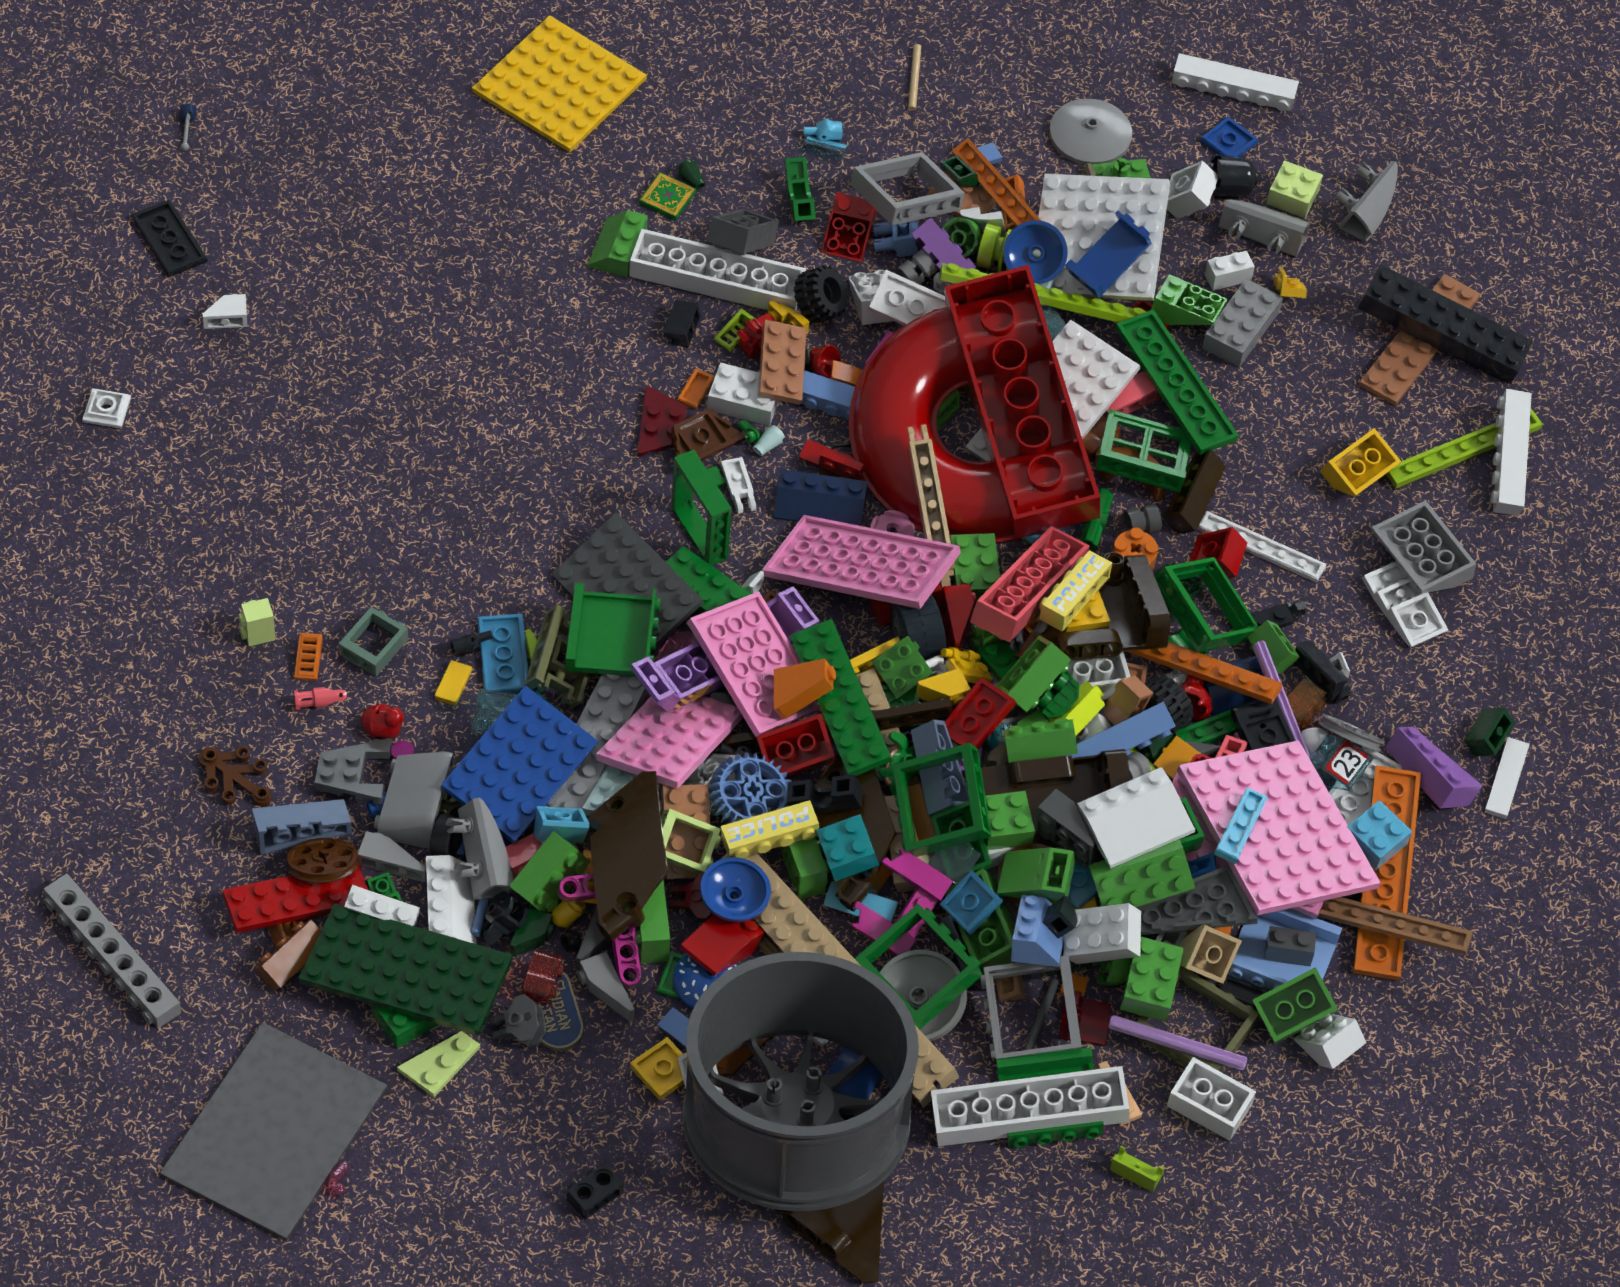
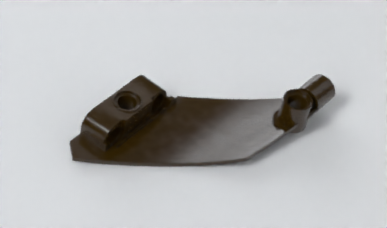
(878, 826)
(627, 854)

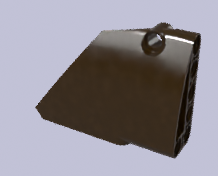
(1074, 777)
(845, 1232)

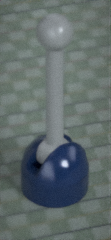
(187, 114)

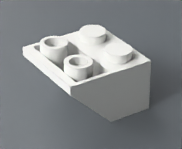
(1331, 1040)

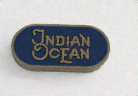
(562, 1018)

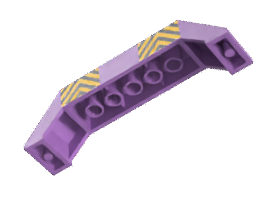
(689, 672)

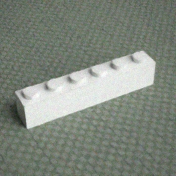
(1235, 82)
(1511, 452)

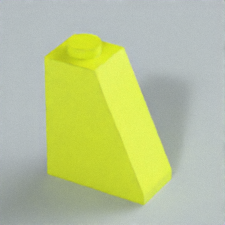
(1085, 708)

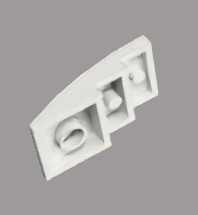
(1405, 607)

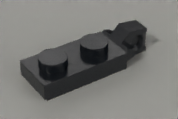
(1282, 614)

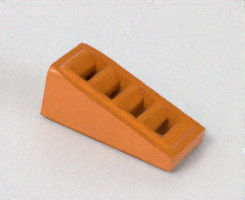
(310, 643)

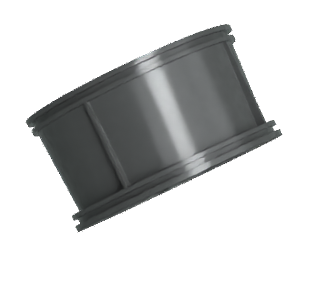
(791, 1142)

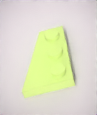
(440, 1063)

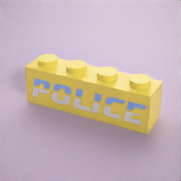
(1075, 590)
(770, 830)

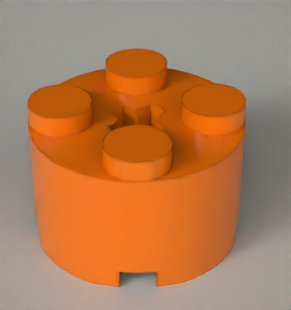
(1137, 543)

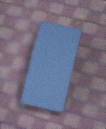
(675, 1025)

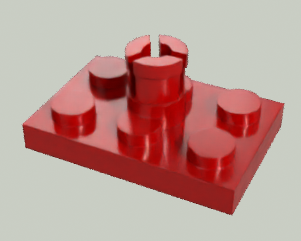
(978, 714)

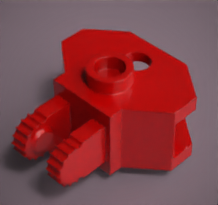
(751, 336)

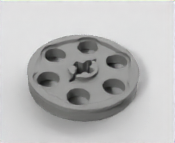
(1351, 732)

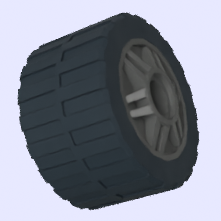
(921, 626)

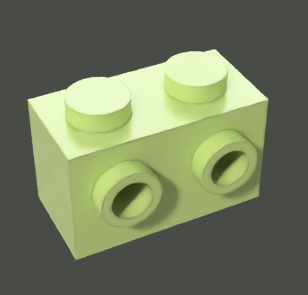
(257, 622)

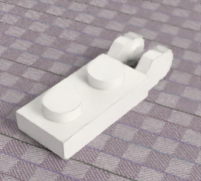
(738, 483)

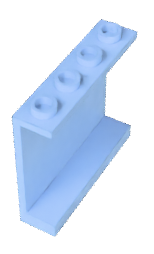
(1250, 961)

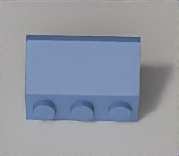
(1031, 938)

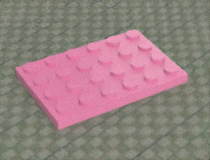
(744, 650)
(671, 741)

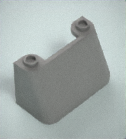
(414, 797)

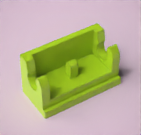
(1136, 1170)

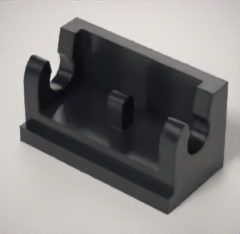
(682, 323)

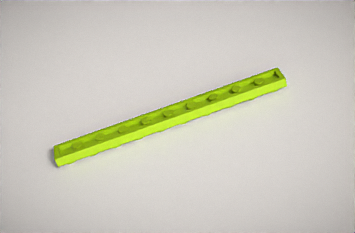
(1053, 297)

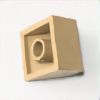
(1209, 952)

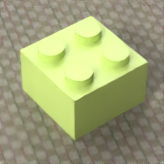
(1294, 189)

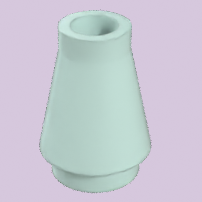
(770, 439)

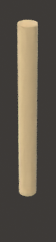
(914, 77)

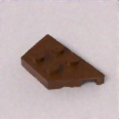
(705, 434)

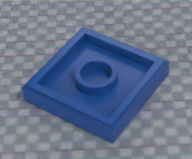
(1229, 139)

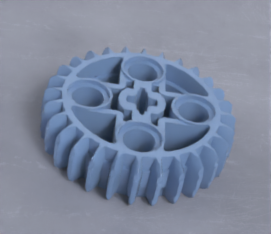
(752, 790)

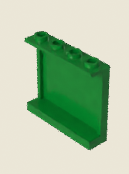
(610, 631)
(1045, 1065)

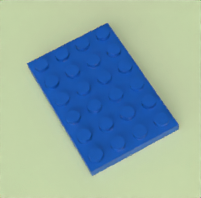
(520, 762)

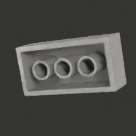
(1242, 322)

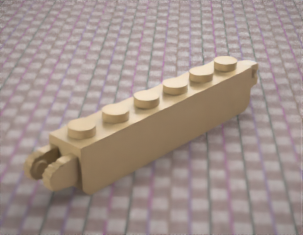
(929, 492)

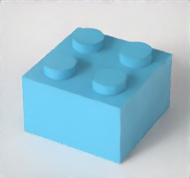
(1380, 834)

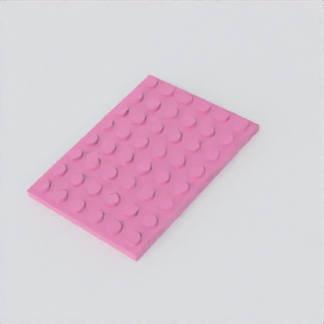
(1300, 840)

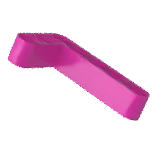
(623, 941)

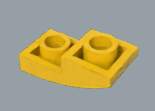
(787, 315)

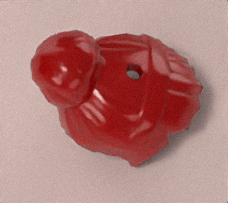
(822, 359)
(1199, 697)
(385, 723)

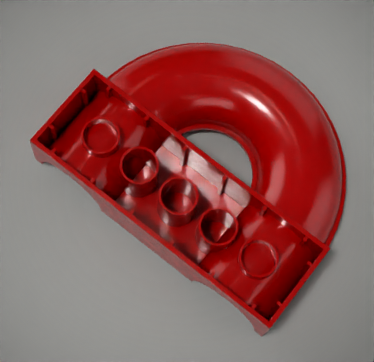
(1001, 348)

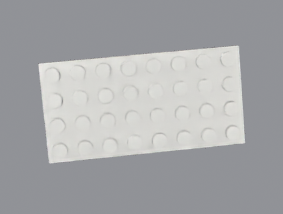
(1092, 376)

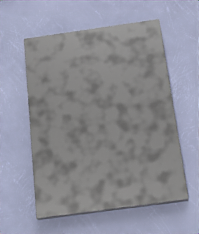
(274, 1131)

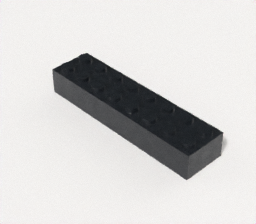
(1445, 324)

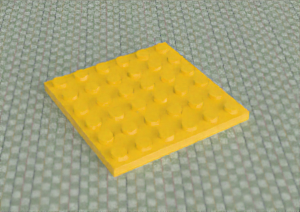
(559, 83)

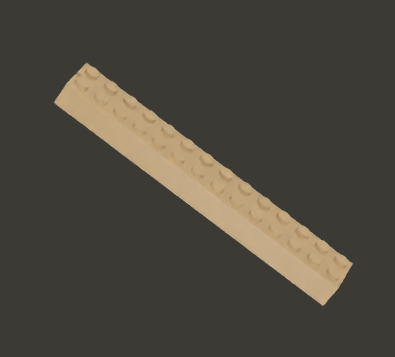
(797, 929)

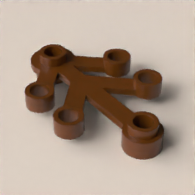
(233, 773)

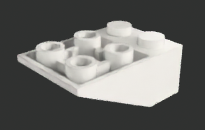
(863, 290)

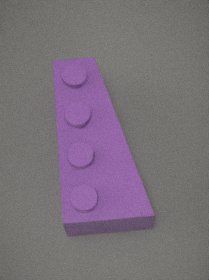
(939, 247)
(1440, 776)

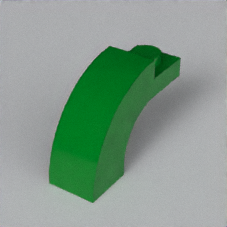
(798, 189)

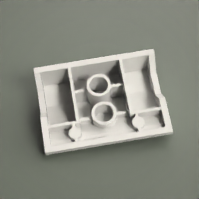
(1136, 817)

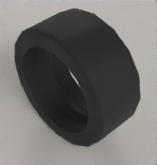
(441, 841)

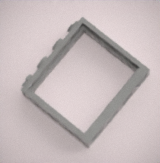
(945, 201)
(1016, 969)

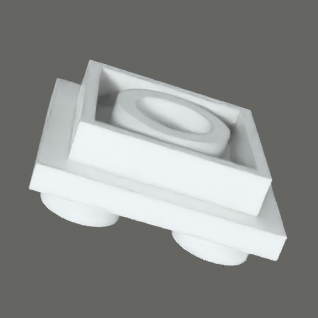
(108, 417)

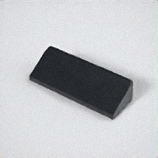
(1320, 669)

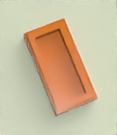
(696, 389)

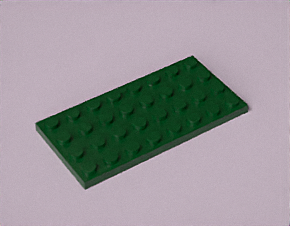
(406, 969)

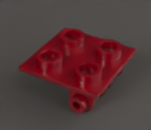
(1092, 1020)

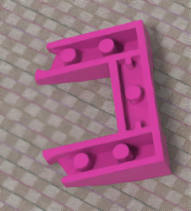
(930, 888)

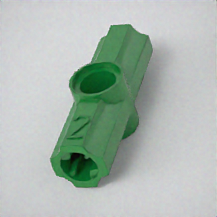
(1093, 529)

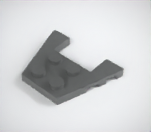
(343, 769)

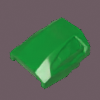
(1060, 696)

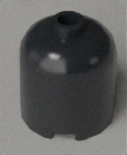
(1234, 175)

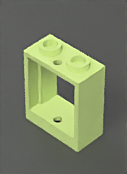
(668, 819)

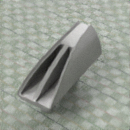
(1369, 210)
(1264, 226)
(484, 849)

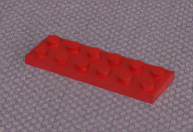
(285, 900)

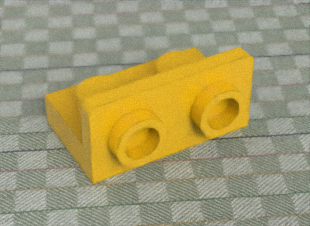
(1289, 286)

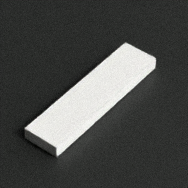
(1507, 778)

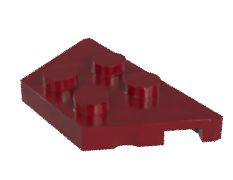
(658, 419)

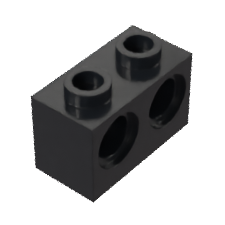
(598, 1194)

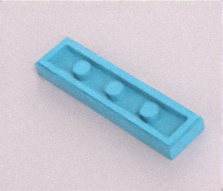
(1240, 825)

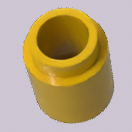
(567, 913)

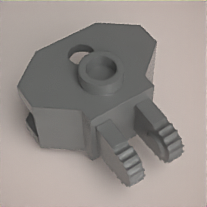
(521, 1022)

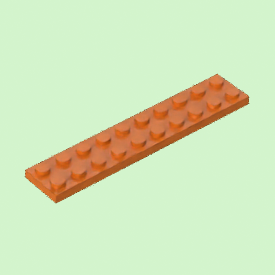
(1375, 952)

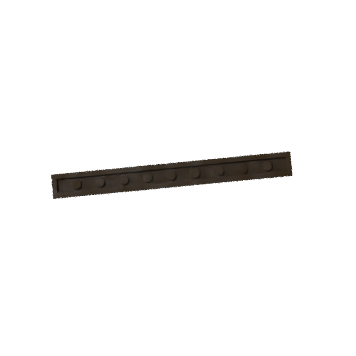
(885, 719)

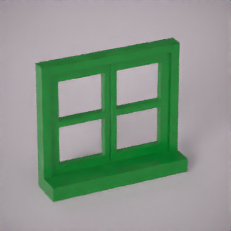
(1140, 468)

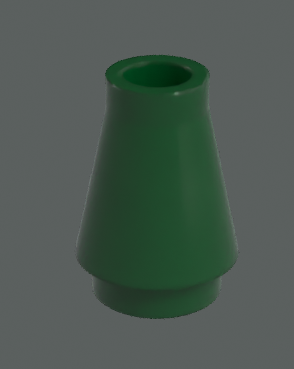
(690, 172)

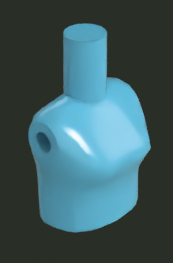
(825, 130)

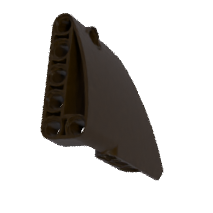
(1135, 613)

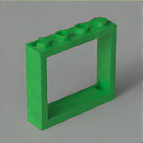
(709, 537)
(1187, 612)
(980, 817)
(948, 992)

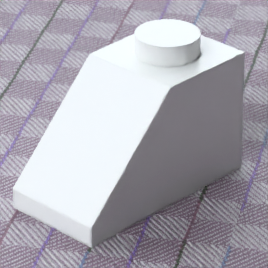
(227, 312)

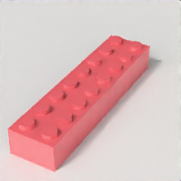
(1019, 591)

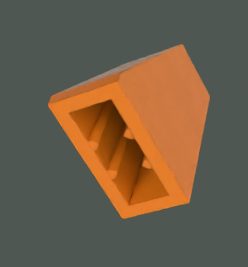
(801, 685)

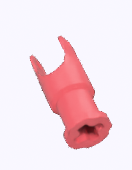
(320, 697)

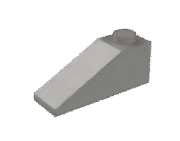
(387, 856)
(605, 984)

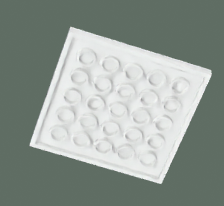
(1086, 209)

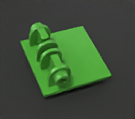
(902, 666)

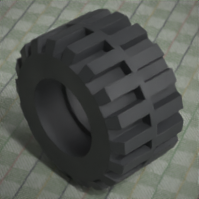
(821, 294)
(1174, 698)

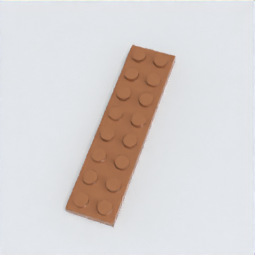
(1407, 355)

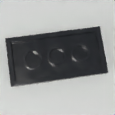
(169, 238)

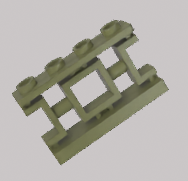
(546, 657)

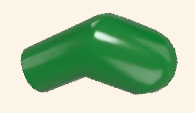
(751, 434)

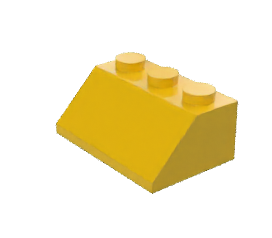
(1360, 464)

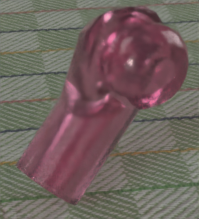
(335, 1177)

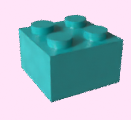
(847, 847)

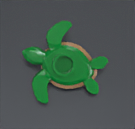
(898, 755)

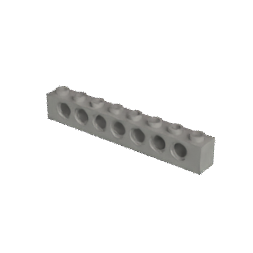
(67, 891)

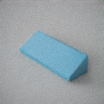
(881, 905)

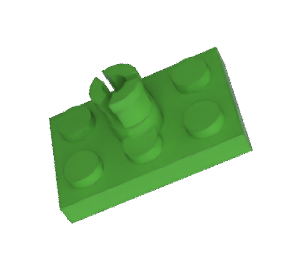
(1123, 168)

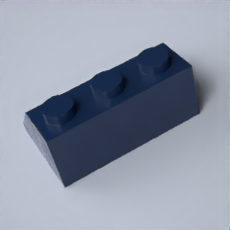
(1223, 698)

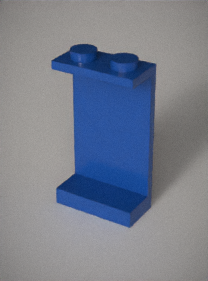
(1110, 255)

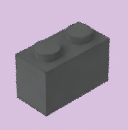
(1290, 946)

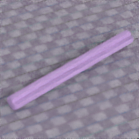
(1269, 670)
(1177, 1042)

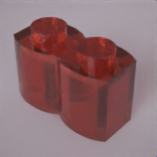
(542, 977)

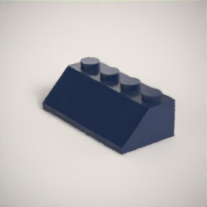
(819, 497)

